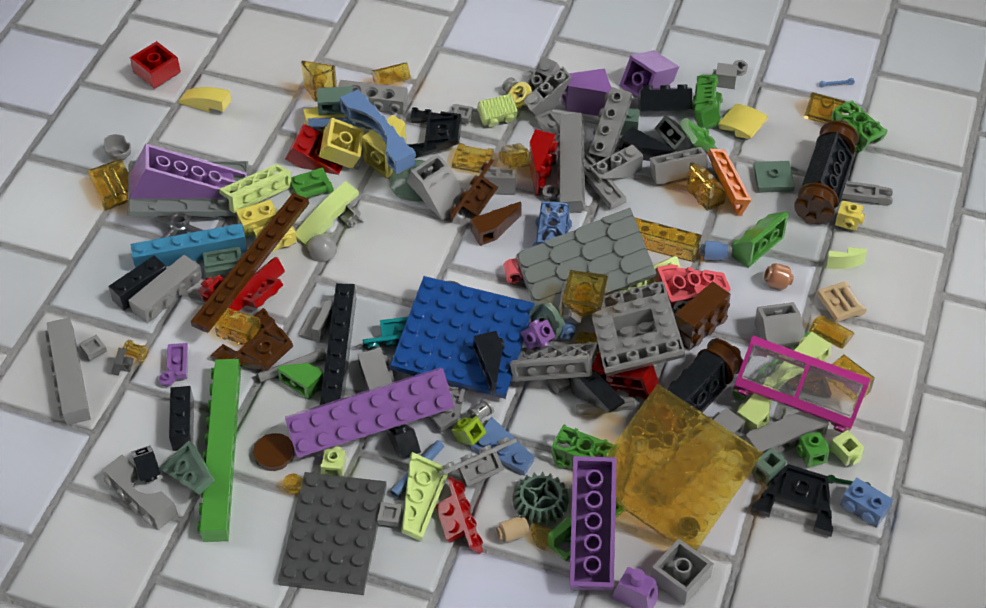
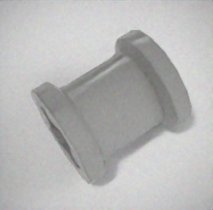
(481, 410)

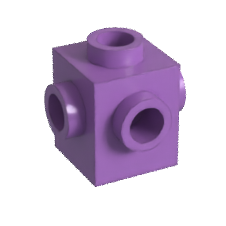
(538, 334)

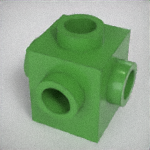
(813, 449)

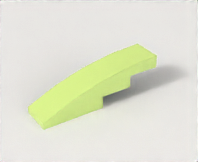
(322, 217)

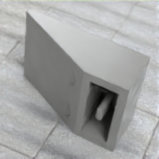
(436, 185)

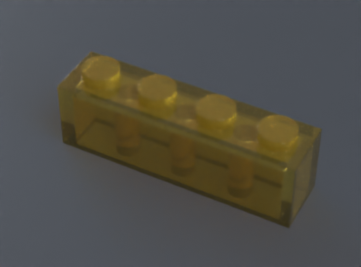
(669, 240)

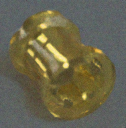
(135, 350)

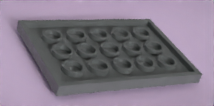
(333, 534)

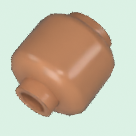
(778, 276)

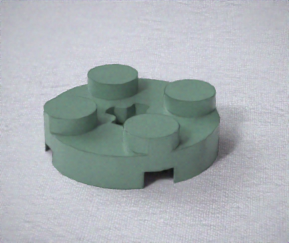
(548, 312)

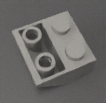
(780, 324)

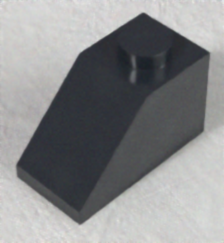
(146, 463)

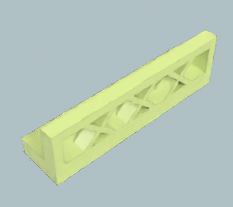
(258, 188)

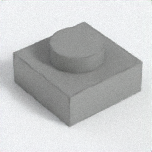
(465, 111)
(93, 347)
(389, 514)

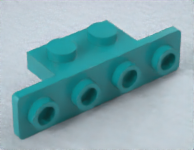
(390, 333)

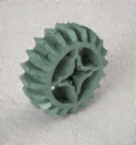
(545, 505)

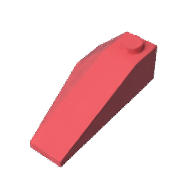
(686, 283)

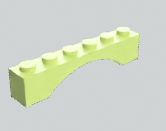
(757, 409)

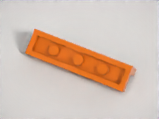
(729, 180)

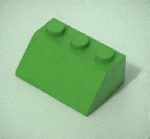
(760, 238)

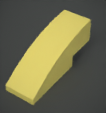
(206, 98)

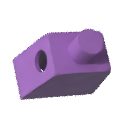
(636, 589)

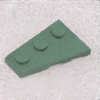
(189, 468)

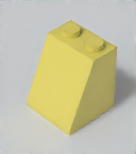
(375, 147)

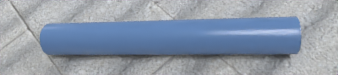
(431, 453)

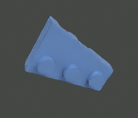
(513, 456)

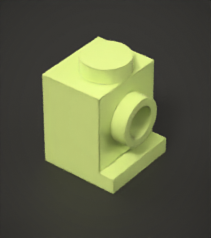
(847, 448)
(334, 461)

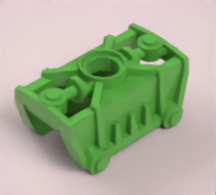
(707, 101)
(861, 122)
(592, 446)

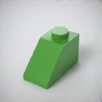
(301, 378)

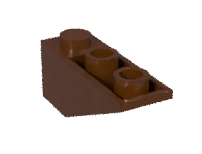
(493, 224)

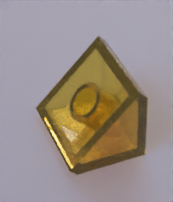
(317, 76)
(821, 107)
(585, 292)

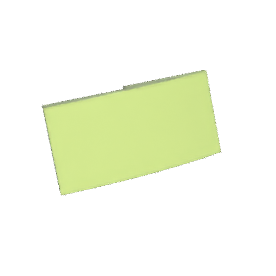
(842, 260)

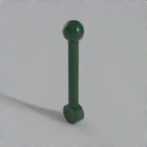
(831, 478)

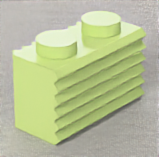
(497, 110)

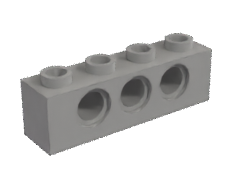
(384, 97)

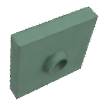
(773, 176)

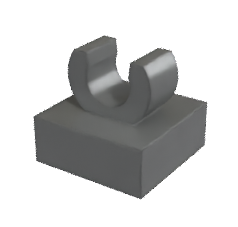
(122, 362)

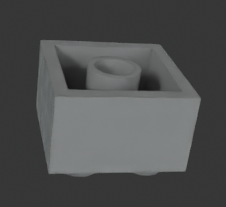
(682, 571)

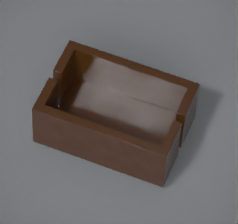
(702, 315)

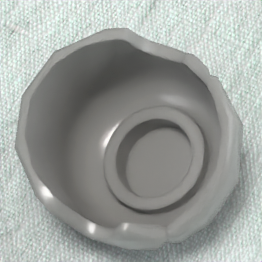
(117, 147)
(321, 247)

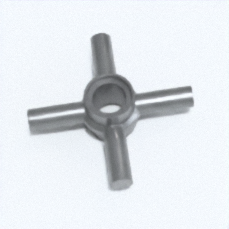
(178, 224)

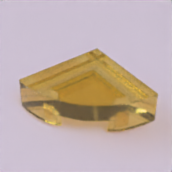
(540, 535)

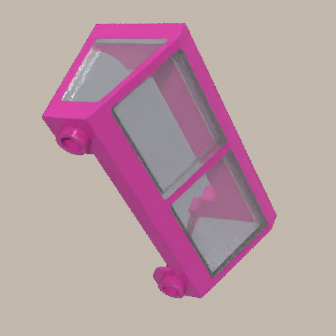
(802, 383)

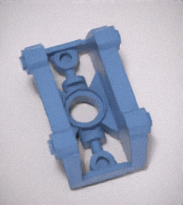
(563, 220)

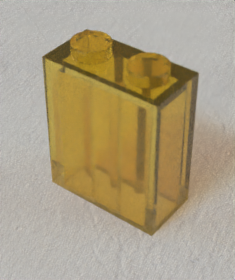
(110, 183)

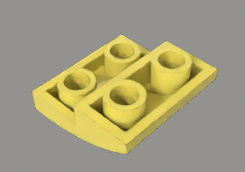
(743, 121)

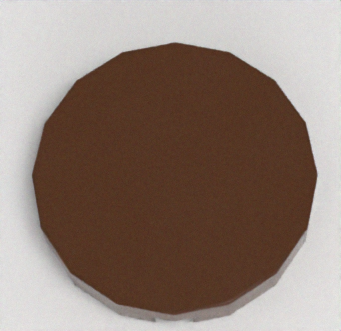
(274, 451)

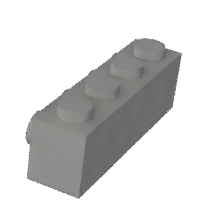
(610, 124)

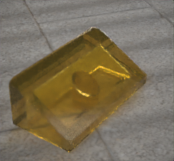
(831, 331)

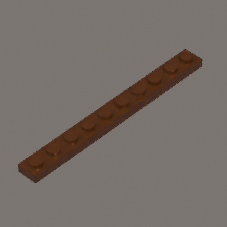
(249, 263)

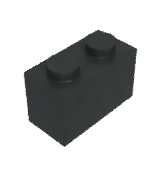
(673, 134)

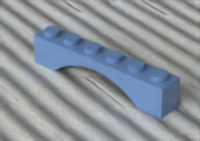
(360, 110)

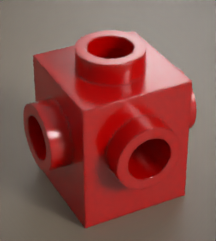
(208, 287)

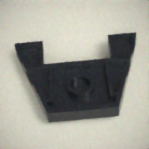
(441, 131)
(800, 489)

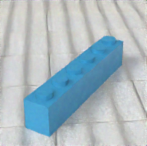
(190, 244)

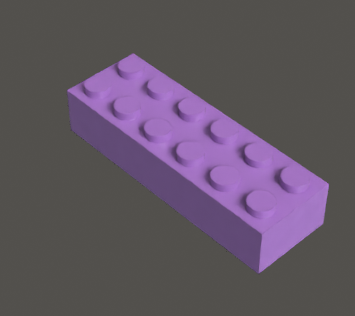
(593, 523)

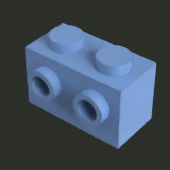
(866, 502)

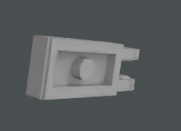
(867, 193)

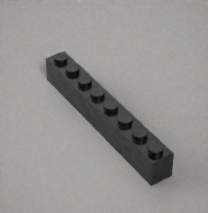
(339, 343)

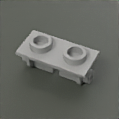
(351, 216)

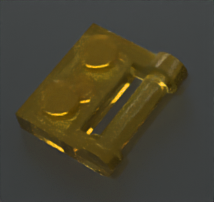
(471, 158)

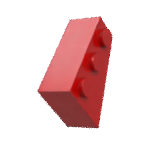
(635, 382)

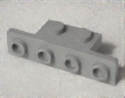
(479, 466)

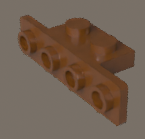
(478, 195)

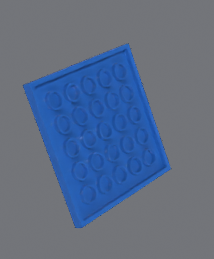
(443, 331)

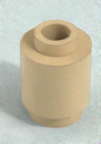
(512, 529)

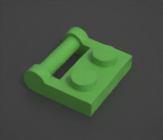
(698, 135)
(311, 183)

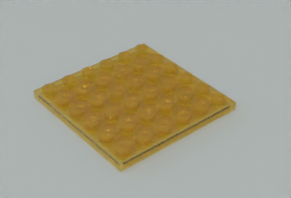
(679, 468)

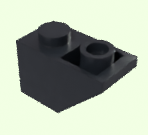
(404, 440)

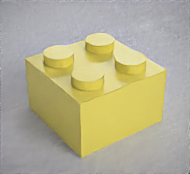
(341, 143)

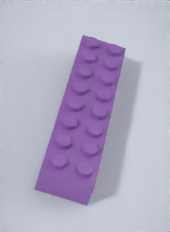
(369, 412)

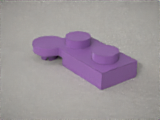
(176, 364)

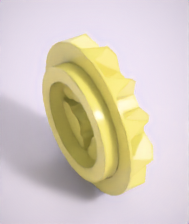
(520, 88)

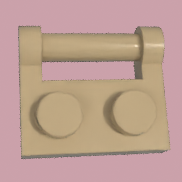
(836, 303)

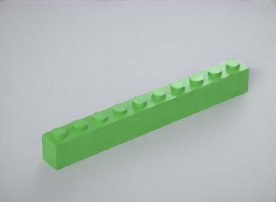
(220, 452)

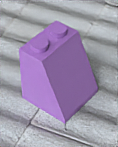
(648, 69)
(586, 92)

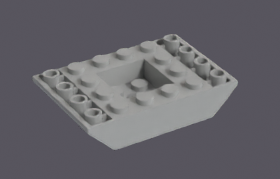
(637, 329)

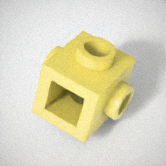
(850, 215)

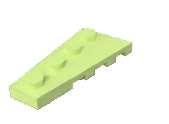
(421, 495)

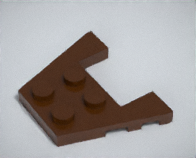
(263, 349)

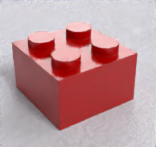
(155, 64)

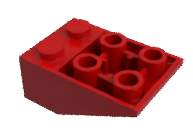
(306, 150)
(542, 157)

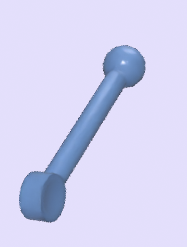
(850, 81)

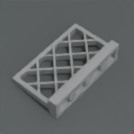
(553, 367)

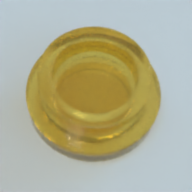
(292, 483)

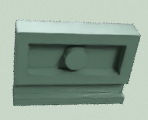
(221, 261)

